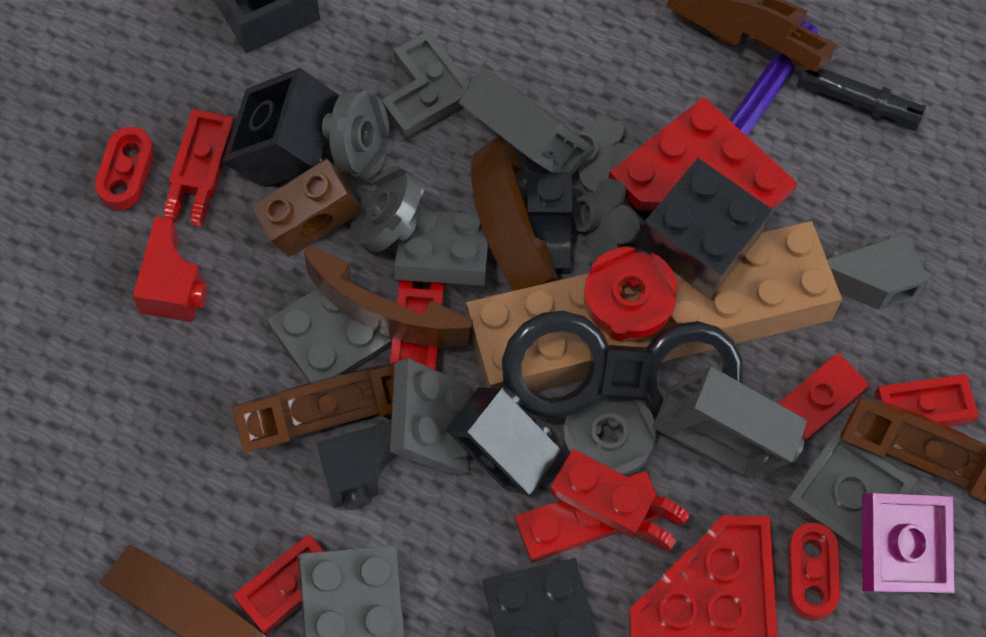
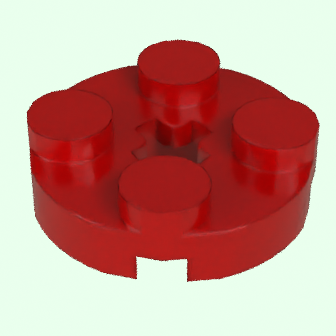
(627, 318)

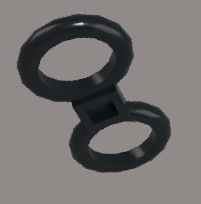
(613, 368)

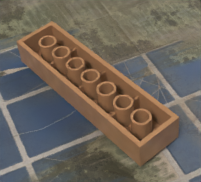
(771, 291)

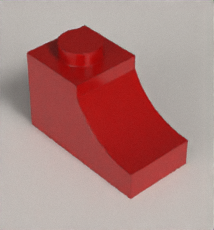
(166, 282)

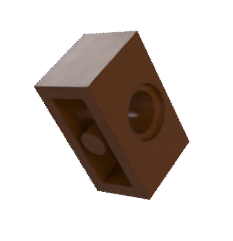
(307, 208)

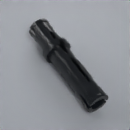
(863, 97)

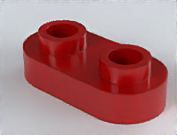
(124, 171)
(813, 573)

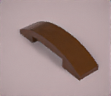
(504, 217)
(435, 328)
(314, 406)
(918, 441)
(172, 598)

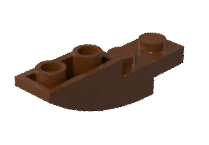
(770, 23)

